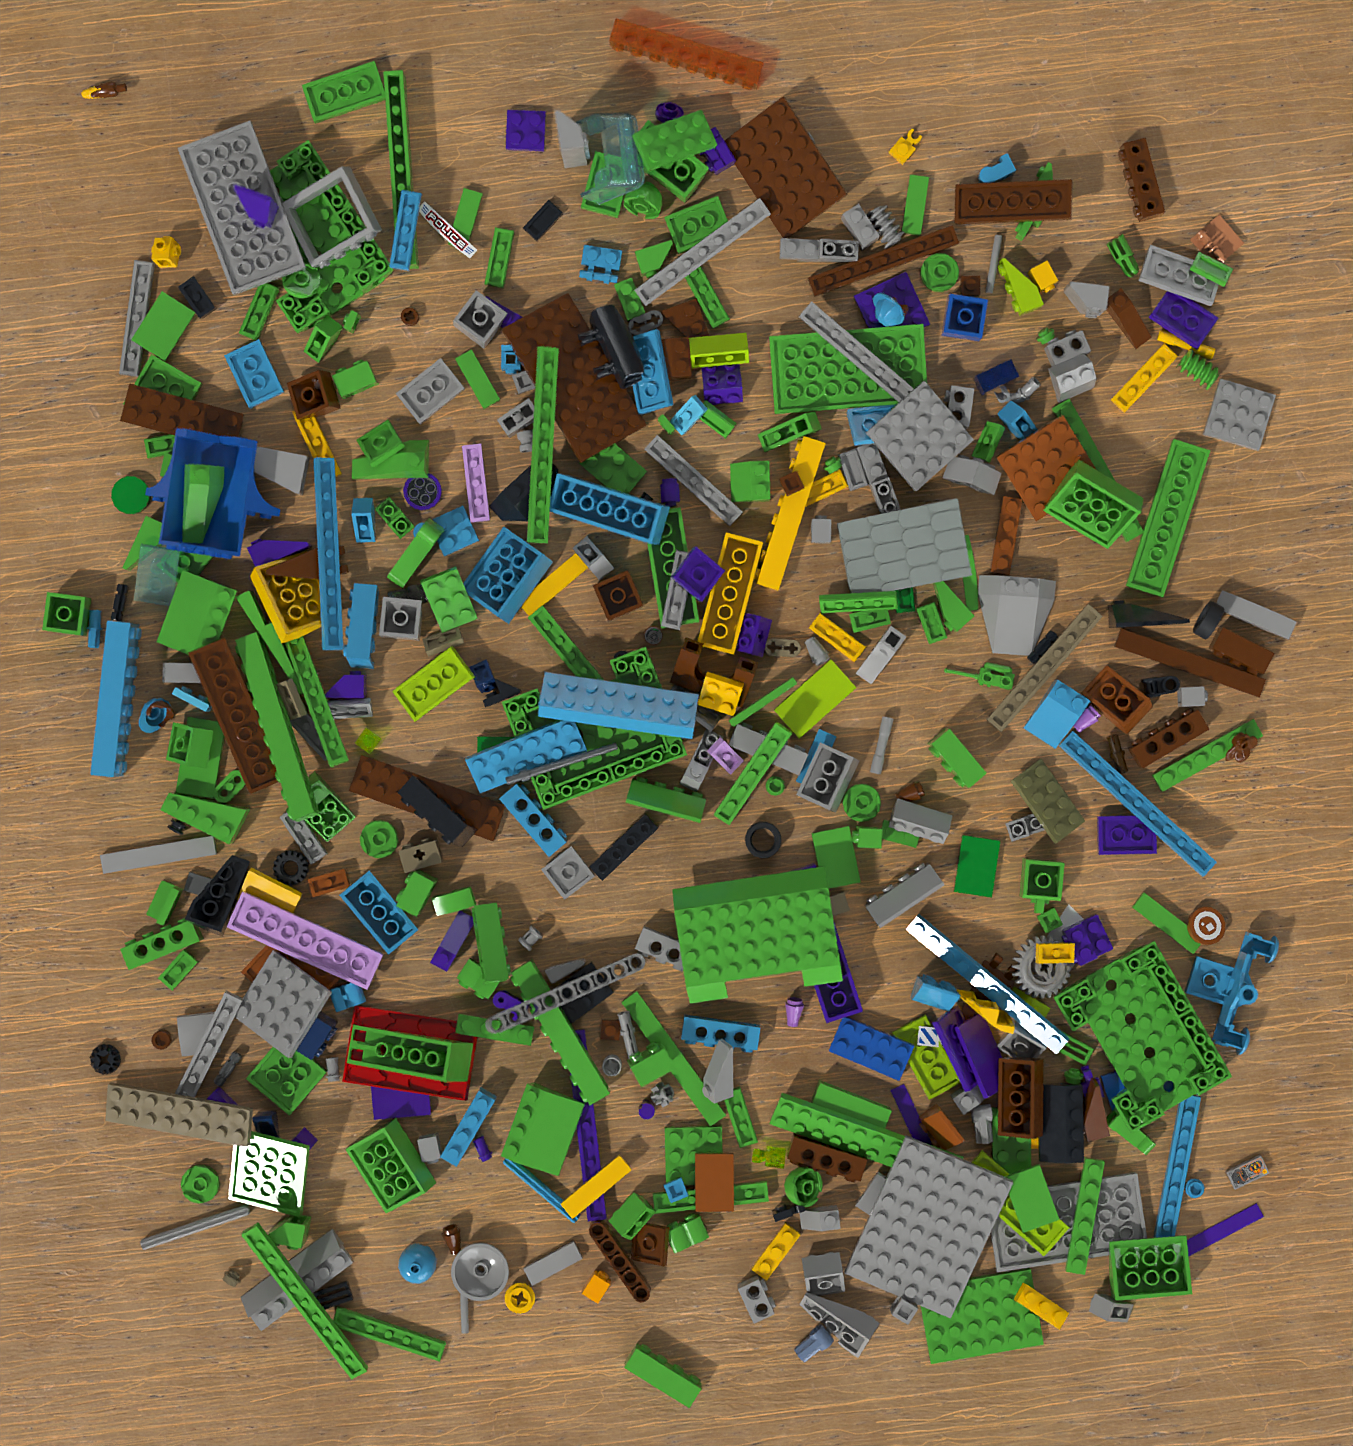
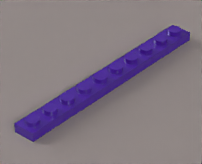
(589, 1146)

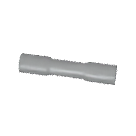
(884, 733)

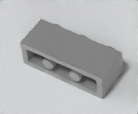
(920, 821)

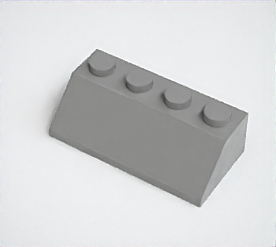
(572, 141)
(904, 894)

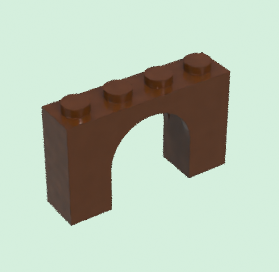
(689, 675)

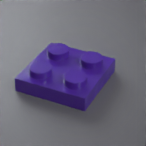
(525, 130)
(697, 574)

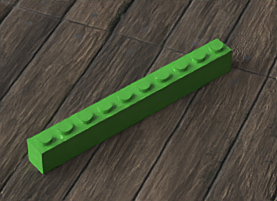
(399, 143)
(277, 727)

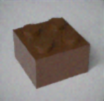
(618, 596)

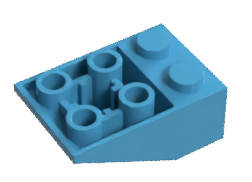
(933, 993)

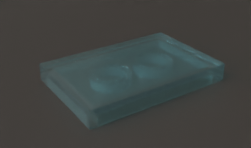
(156, 575)

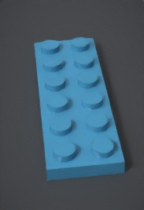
(525, 751)

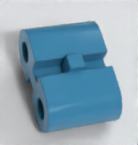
(347, 996)

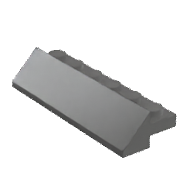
(315, 1267)

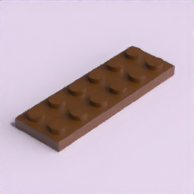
(1013, 201)
(167, 412)

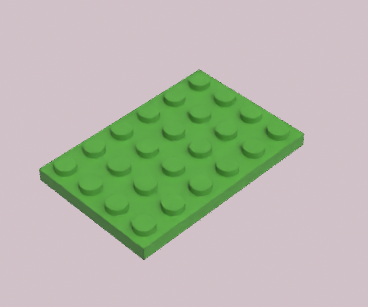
(984, 1320)

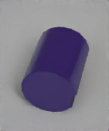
(647, 1109)

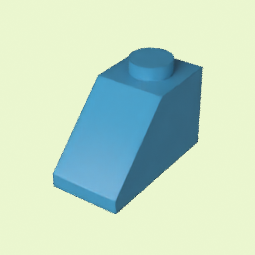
(1017, 420)
(363, 519)

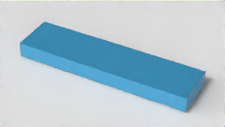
(405, 230)

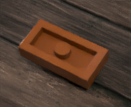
(328, 882)

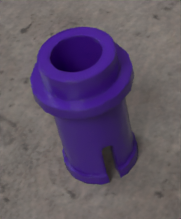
(482, 1149)

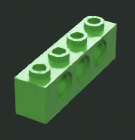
(134, 957)

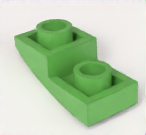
(394, 517)
(453, 901)

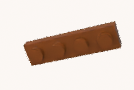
(1006, 535)

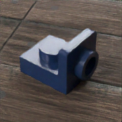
(484, 677)

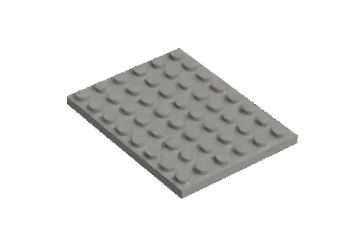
(928, 1226)

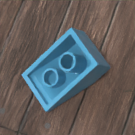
(1056, 713)

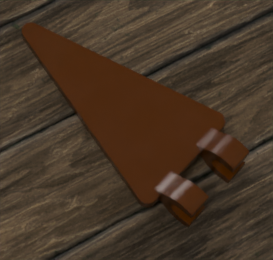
(303, 566)
(1005, 978)

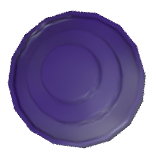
(668, 111)

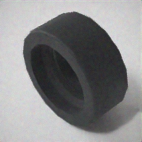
(1208, 620)
(777, 839)

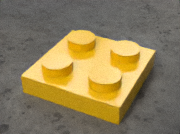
(720, 694)

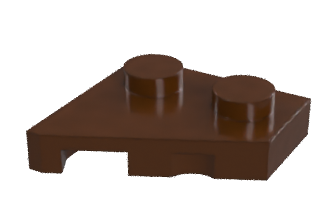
(687, 319)

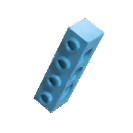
(510, 800)
(692, 1023)

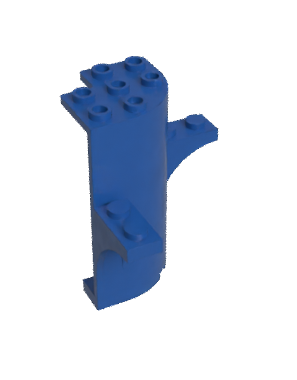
(236, 500)

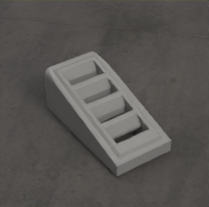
(559, 971)

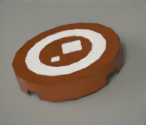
(1206, 926)

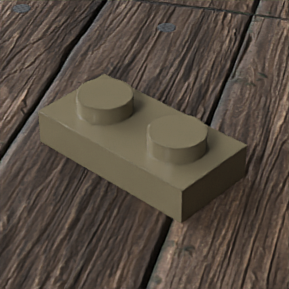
(442, 641)
(291, 699)

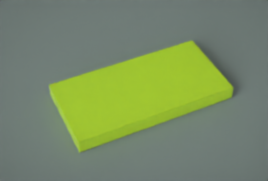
(433, 684)
(815, 698)
(928, 1063)

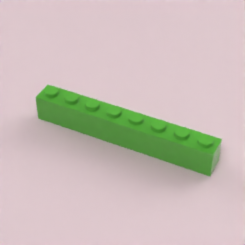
(562, 1034)

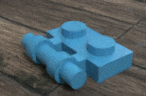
(600, 258)

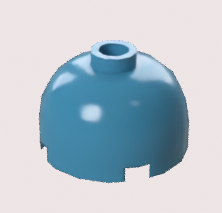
(417, 1263)

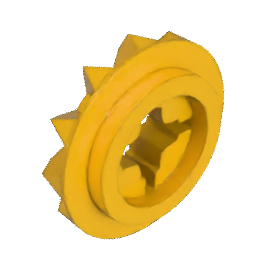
(511, 1301)

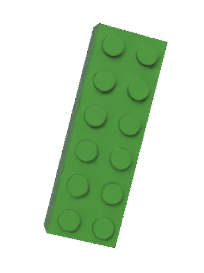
(662, 561)

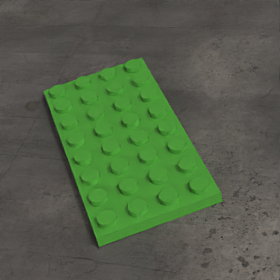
(817, 377)

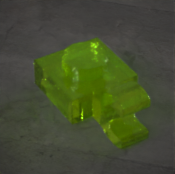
(772, 1156)

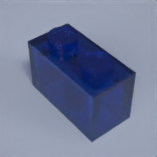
(995, 377)

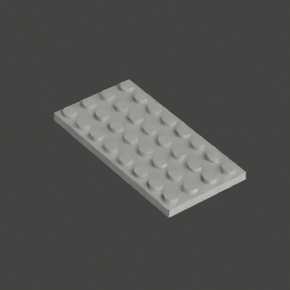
(245, 251)
(1117, 1218)

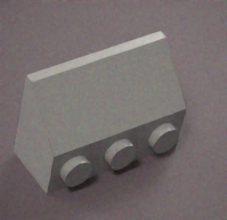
(827, 777)

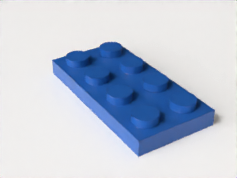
(871, 1048)

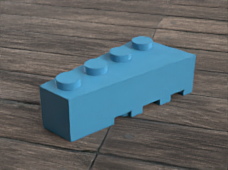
(362, 625)

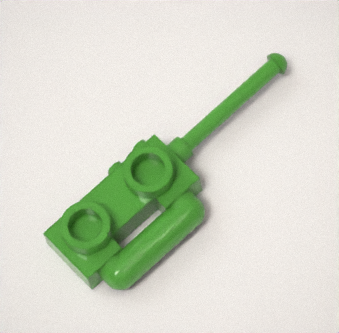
(986, 677)

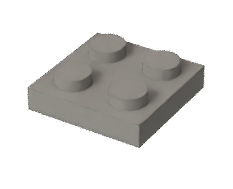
(568, 872)

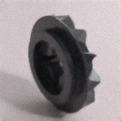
(114, 1059)

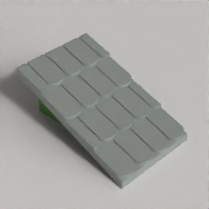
(904, 548)

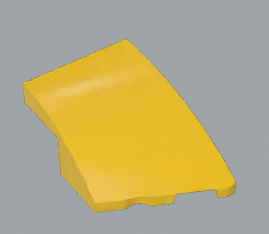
(989, 1011)

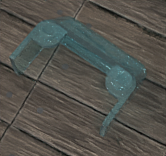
(622, 159)

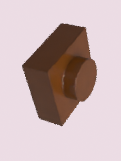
(970, 285)
(791, 483)
(610, 1030)

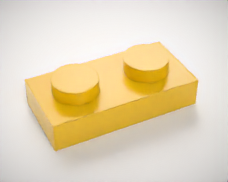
(1055, 953)

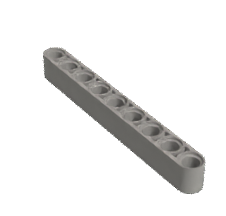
(557, 997)

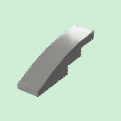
(1256, 615)

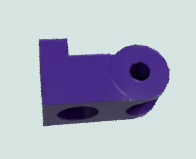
(506, 1000)

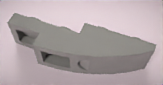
(818, 250)
(878, 479)

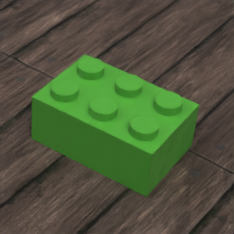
(956, 758)

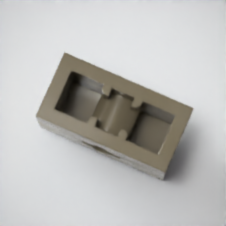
(412, 862)

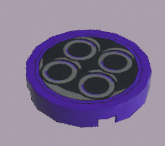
(422, 492)

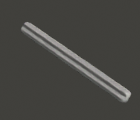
(195, 1227)

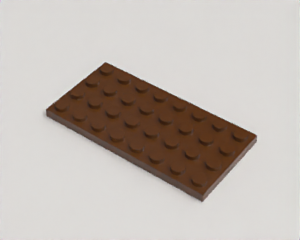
(587, 410)

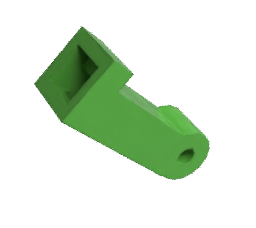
(1138, 1138)

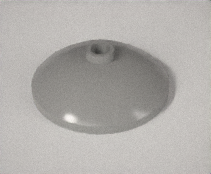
(479, 1284)

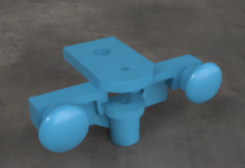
(1231, 987)

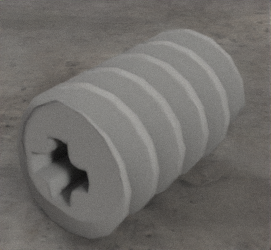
(885, 226)

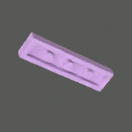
(476, 483)

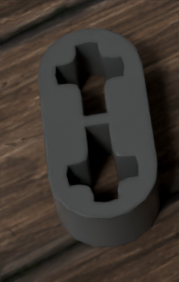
(644, 319)

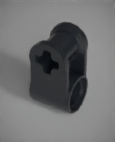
(1156, 686)

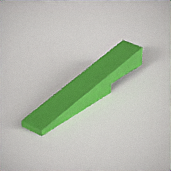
(252, 609)

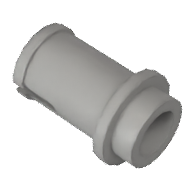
(332, 1069)

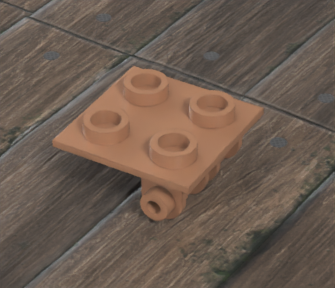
(1217, 240)

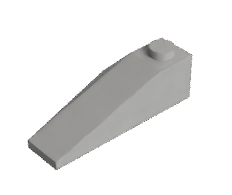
(847, 1324)

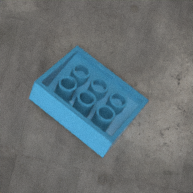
(506, 575)

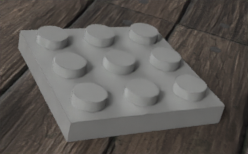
(1239, 414)

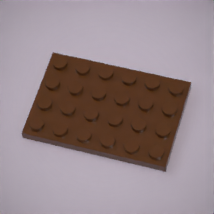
(785, 168)

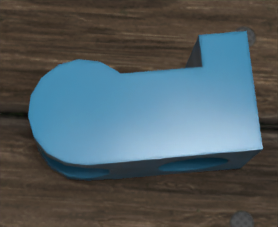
(998, 172)

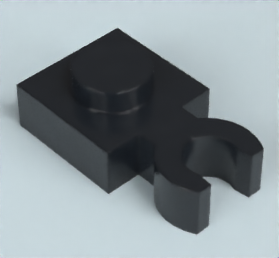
(785, 1211)

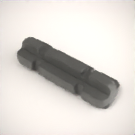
(227, 1068)

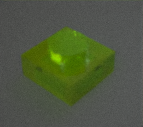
(368, 740)

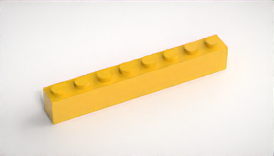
(789, 515)

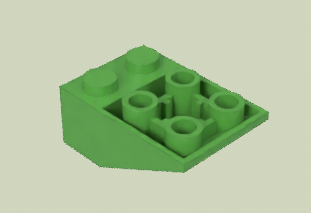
(333, 811)

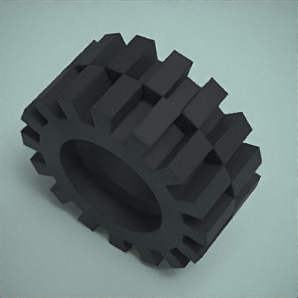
(302, 867)

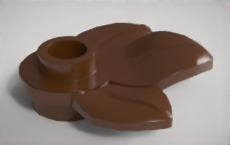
(1241, 747)

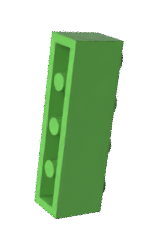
(490, 943)
(851, 1104)
(663, 1375)

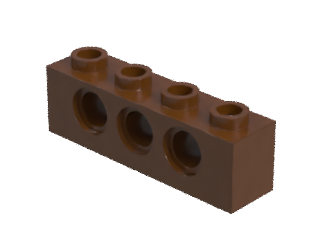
(1196, 727)
(800, 1144)

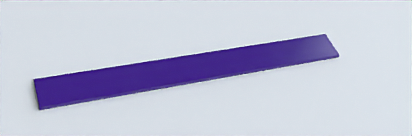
(909, 1114)
(1223, 1229)

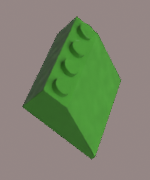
(1094, 504)
(196, 613)
(542, 1129)
(391, 1166)
(1149, 1268)

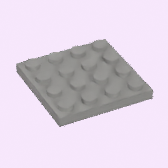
(919, 436)
(282, 1004)

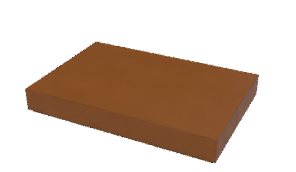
(714, 1182)

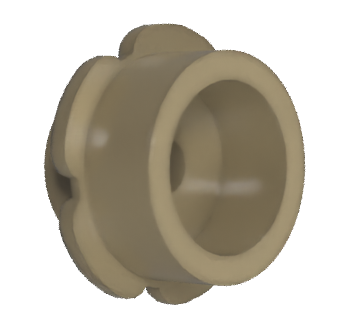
(231, 1278)

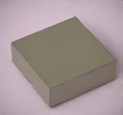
(839, 903)

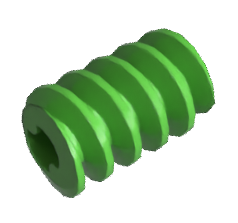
(1199, 369)

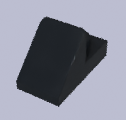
(506, 692)

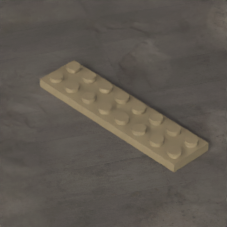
(179, 1114)

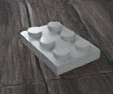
(430, 391)

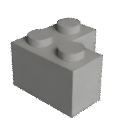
(973, 474)

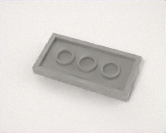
(1172, 273)

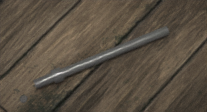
(525, 774)

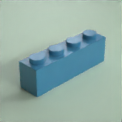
(468, 1126)

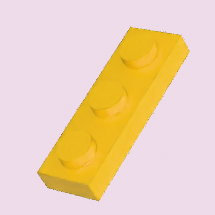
(775, 1251)
(1041, 1306)

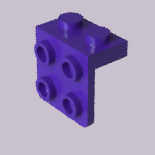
(722, 384)

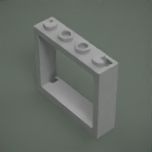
(341, 174)

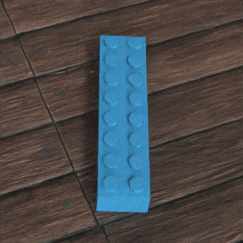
(115, 699)
(618, 705)

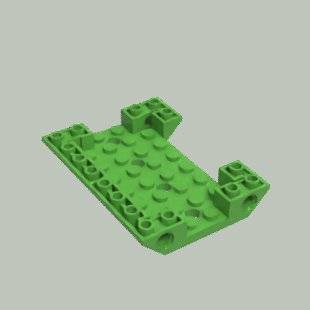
(328, 222)
(635, 751)
(1161, 1021)

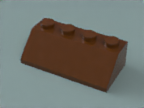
(1020, 1097)

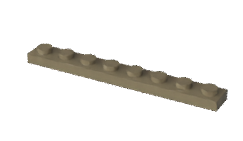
(1044, 667)

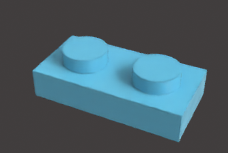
(688, 415)
(186, 694)

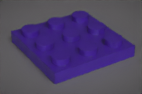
(905, 294)

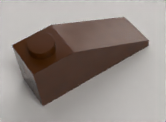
(1127, 318)
(1094, 1114)

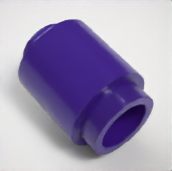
(670, 492)

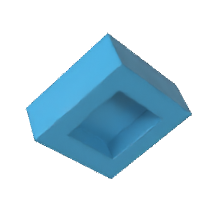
(676, 1190)

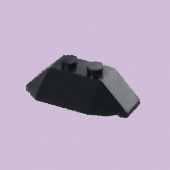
(513, 501)

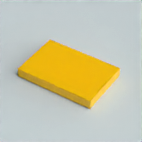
(270, 890)

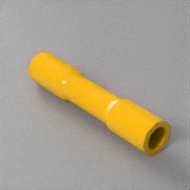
(1171, 339)

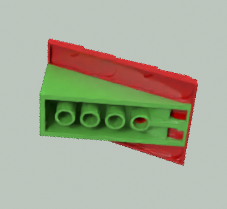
(409, 1053)

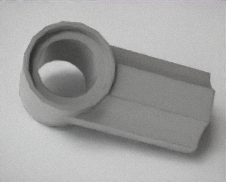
(982, 1118)

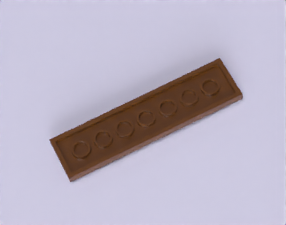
(234, 713)
(383, 781)

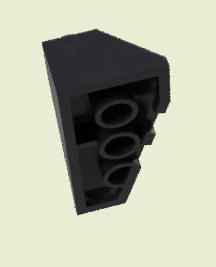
(1131, 615)
(215, 915)

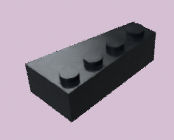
(436, 812)

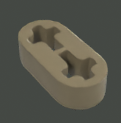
(782, 653)

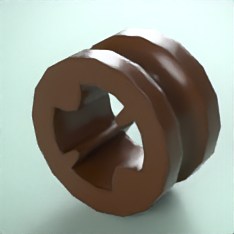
(412, 322)

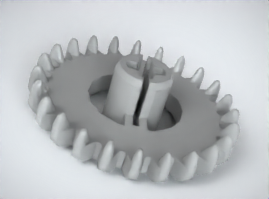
(1027, 966)

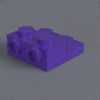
(1089, 939)

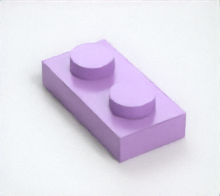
(725, 755)

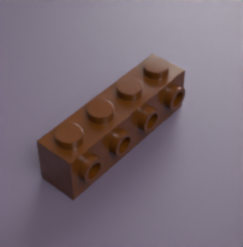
(1141, 179)

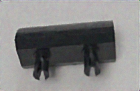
(617, 345)

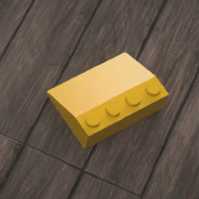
(289, 601)

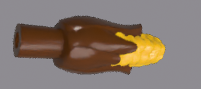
(104, 90)

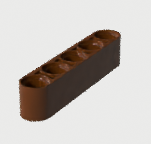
(620, 1269)

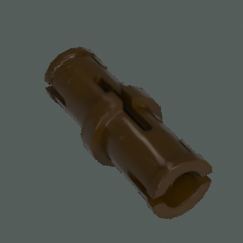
(1117, 753)

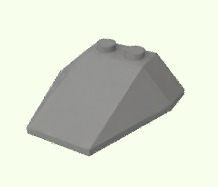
(1014, 611)

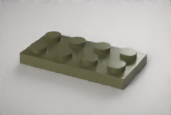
(1047, 801)

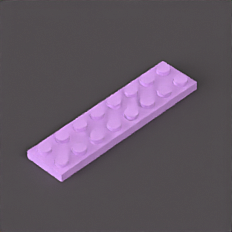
(305, 940)

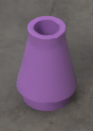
(1087, 718)
(794, 1009)

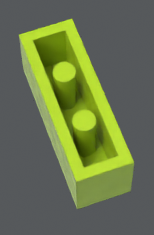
(719, 350)

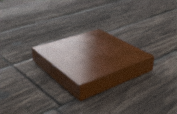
(651, 1245)

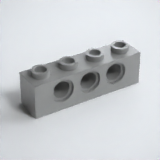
(649, 936)

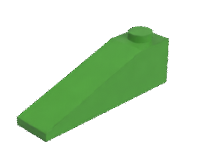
(406, 463)

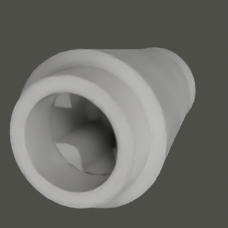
(816, 651)

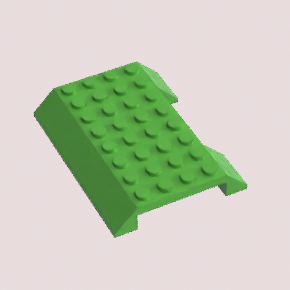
(756, 931)

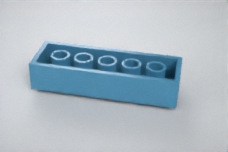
(608, 508)

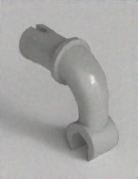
(1021, 395)

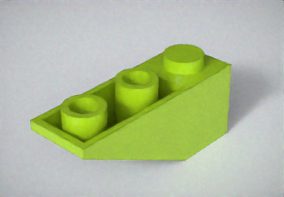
(1023, 292)

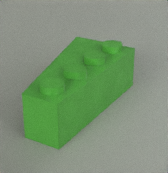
(209, 816)

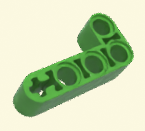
(415, 553)

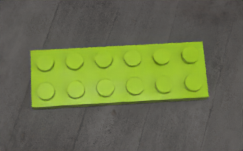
(1040, 1238)

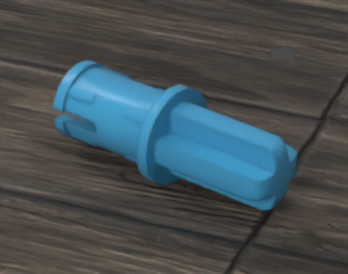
(94, 628)

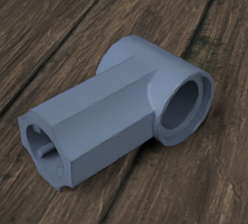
(818, 1340)

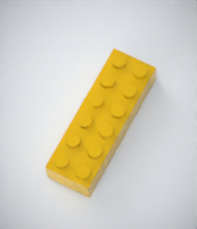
(730, 593)

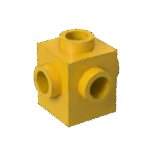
(165, 252)

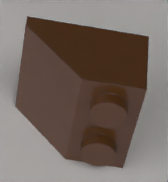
(313, 395)

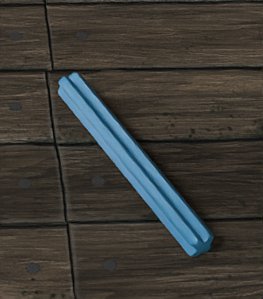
(538, 1186)

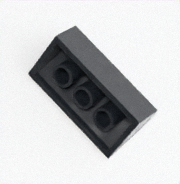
(1062, 1124)

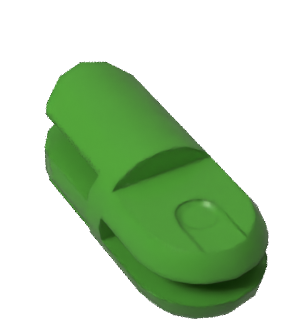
(1123, 255)

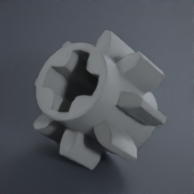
(662, 1094)

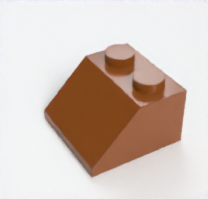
(940, 1127)

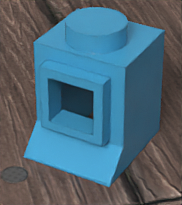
(510, 369)

